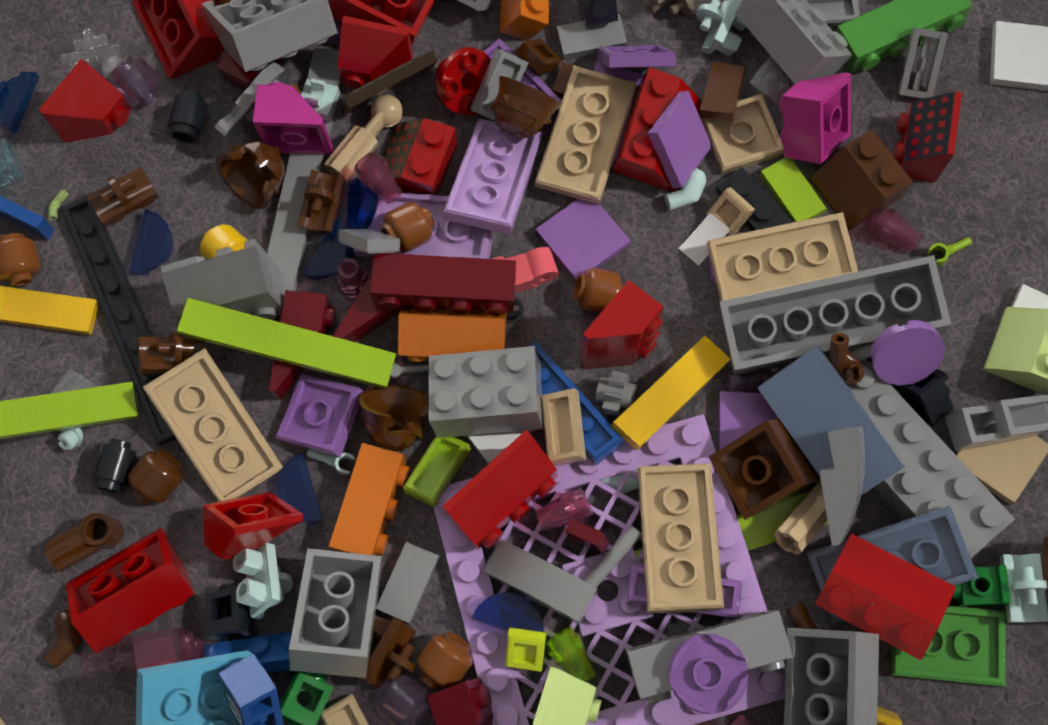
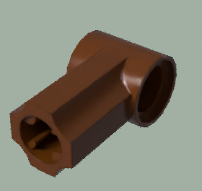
(82, 541)

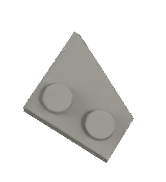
(246, 102)

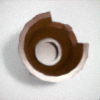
(521, 108)
(252, 172)
(394, 415)

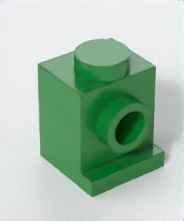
(994, 587)
(318, 694)

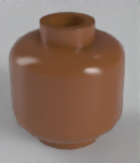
(410, 225)
(18, 259)
(596, 289)
(444, 660)

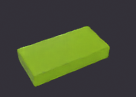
(792, 190)
(436, 469)

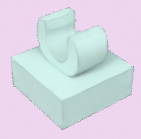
(321, 97)

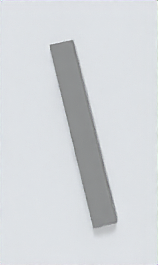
(287, 241)

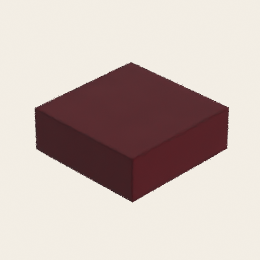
(587, 536)

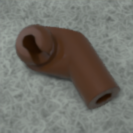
(843, 361)

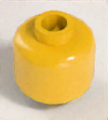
(221, 237)

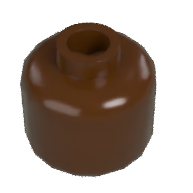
(155, 477)

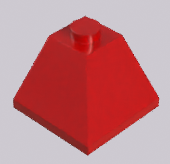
(370, 50)
(85, 106)
(246, 523)

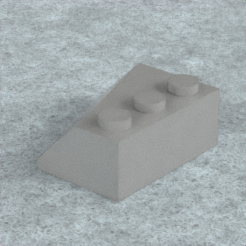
(269, 29)
(233, 279)

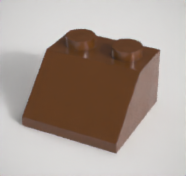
(861, 179)
(763, 468)

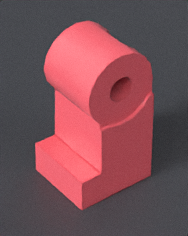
(533, 268)

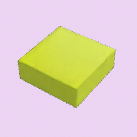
(525, 649)

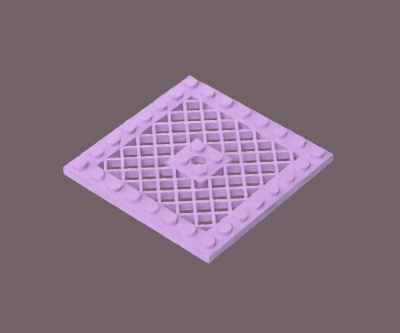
(682, 441)

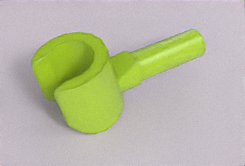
(949, 249)

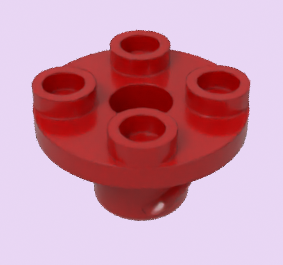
(460, 79)

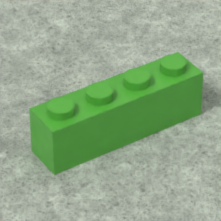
(889, 28)

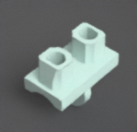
(720, 21)
(264, 579)
(1025, 588)

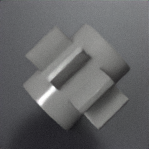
(615, 393)

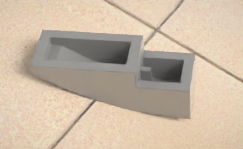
(998, 422)
(844, 481)
(541, 581)

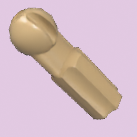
(385, 112)
(803, 522)

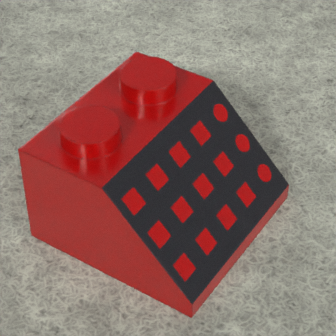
(928, 135)
(420, 154)

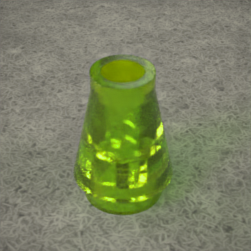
(570, 653)

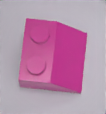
(816, 117)
(289, 121)

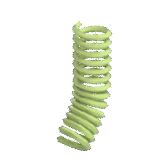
(52, 207)

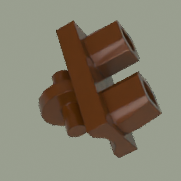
(122, 196)
(321, 202)
(165, 353)
(391, 652)

